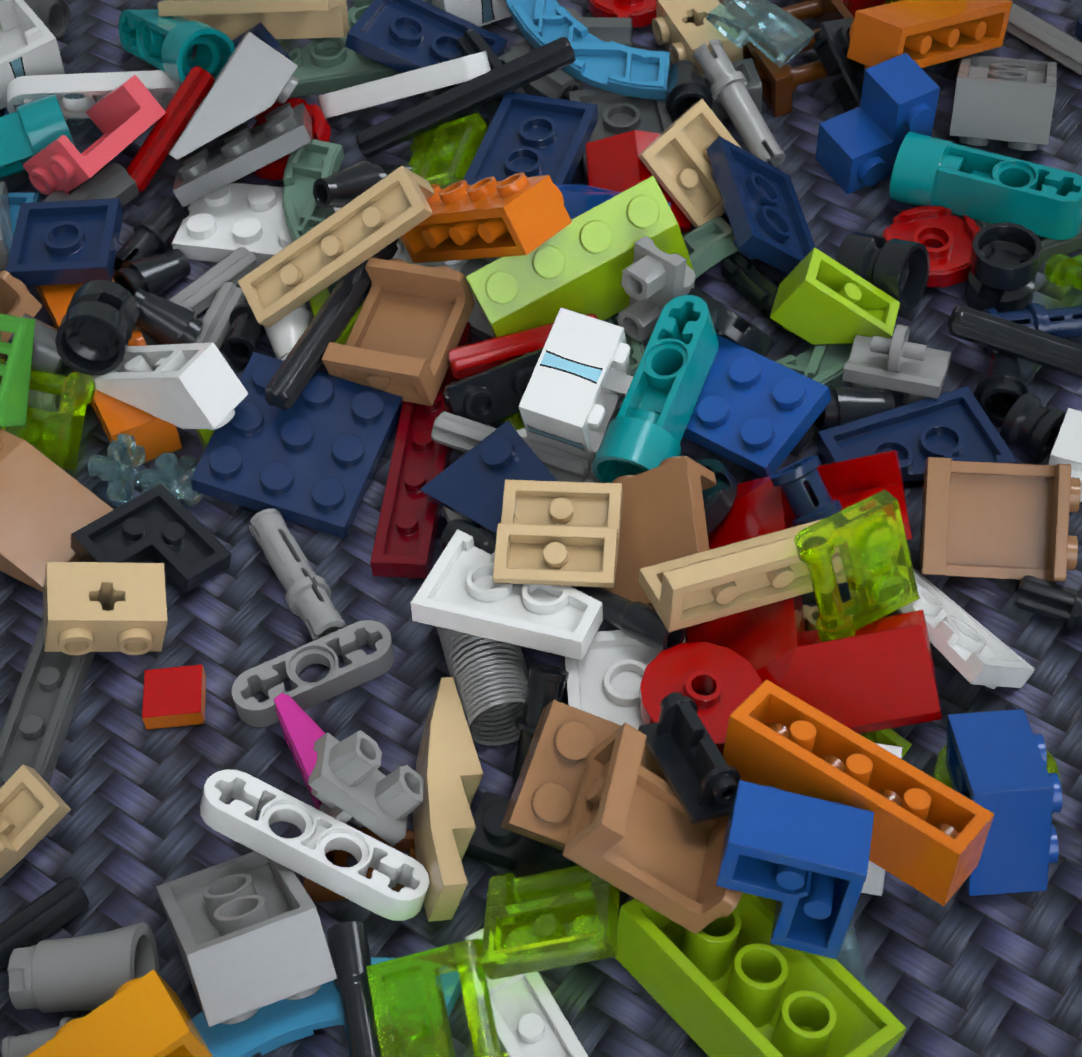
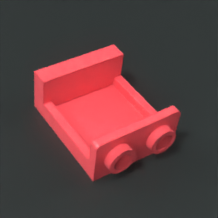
(121, 119)

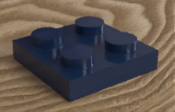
(65, 241)

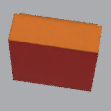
(174, 697)

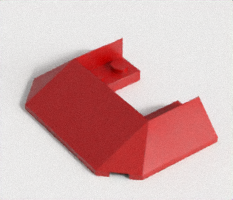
(861, 680)

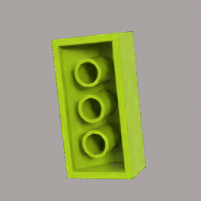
(578, 265)
(750, 995)

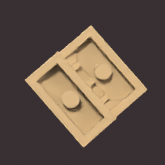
(683, 166)
(558, 533)

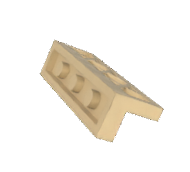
(281, 17)
(337, 245)
(730, 579)

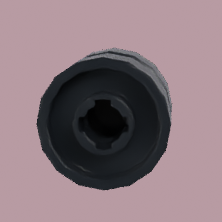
(892, 265)
(1003, 267)
(97, 327)

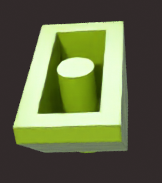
(832, 303)

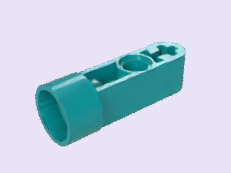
(170, 40)
(29, 132)
(987, 186)
(660, 392)

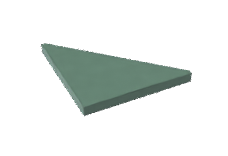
(330, 66)

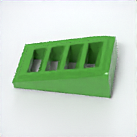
(17, 370)

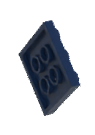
(303, 459)

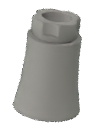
(80, 970)

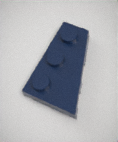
(923, 429)
(477, 479)

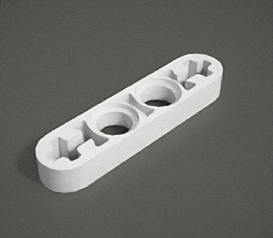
(92, 85)
(404, 85)
(307, 852)

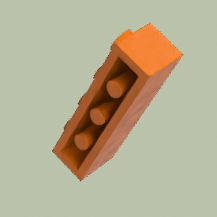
(927, 30)
(488, 219)
(919, 824)

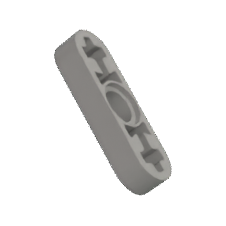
(324, 651)

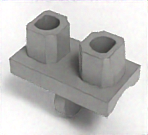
(651, 284)
(897, 366)
(359, 793)

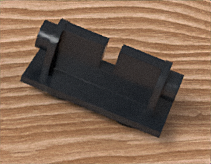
(832, 49)
(492, 392)
(691, 760)

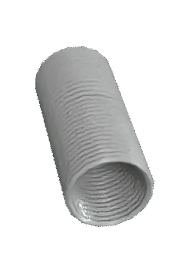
(489, 682)

